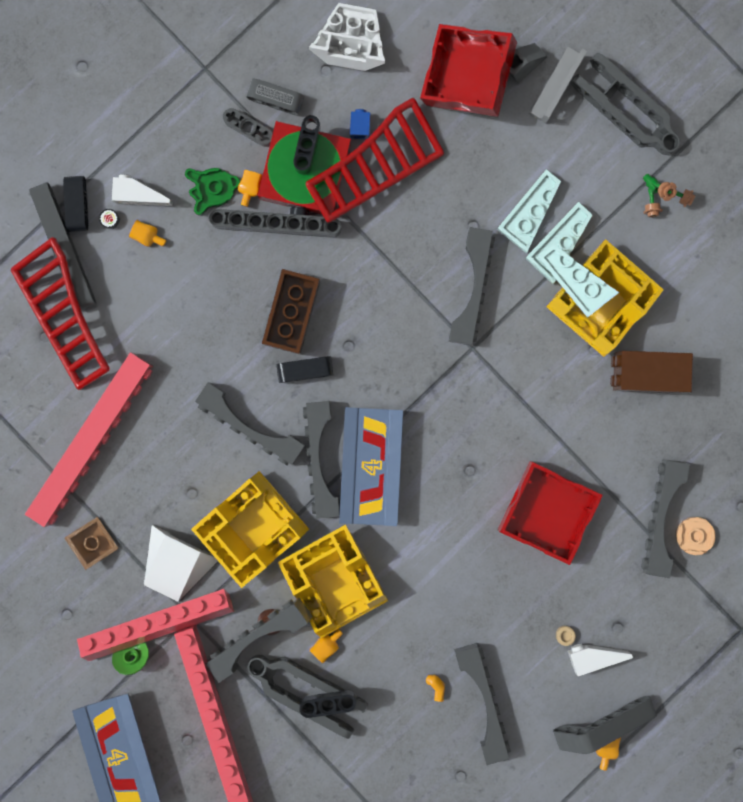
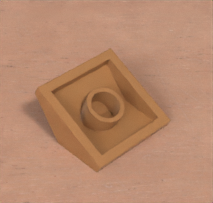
(91, 543)

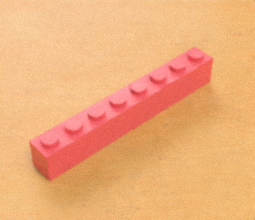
(155, 625)

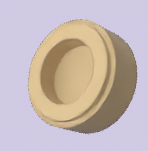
(565, 635)

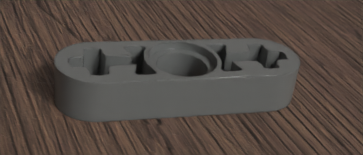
(233, 124)

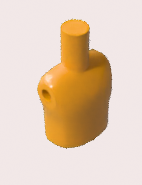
(249, 186)
(146, 234)
(326, 646)
(608, 752)

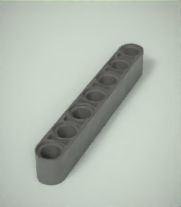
(266, 218)
(55, 226)

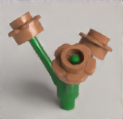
(666, 191)

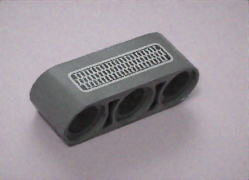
(275, 96)

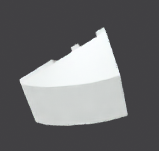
(350, 39)
(174, 564)

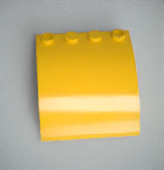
(614, 319)
(250, 529)
(333, 581)

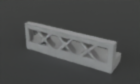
(557, 84)

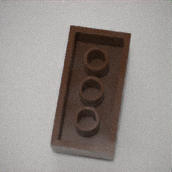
(291, 311)

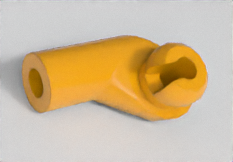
(438, 685)

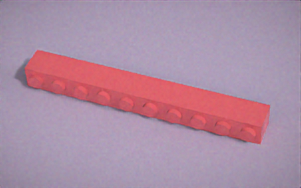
(88, 440)
(212, 715)

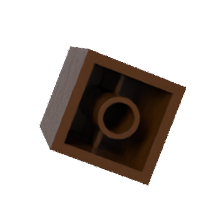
(652, 372)

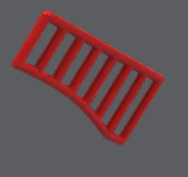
(371, 142)
(70, 300)

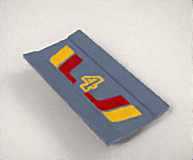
(371, 466)
(116, 751)

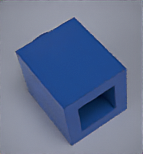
(360, 124)

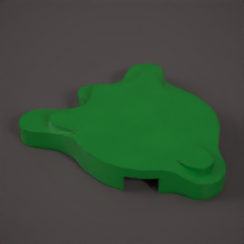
(211, 188)

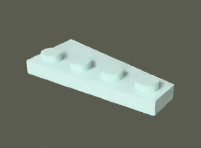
(528, 214)
(563, 236)
(580, 284)

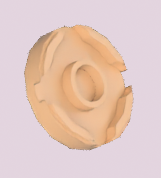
(695, 535)

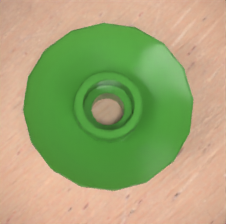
(122, 659)

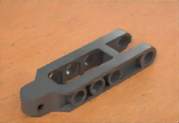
(662, 139)
(264, 671)

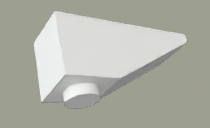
(129, 191)
(592, 658)

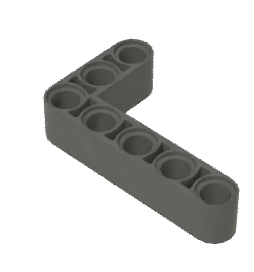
(607, 729)

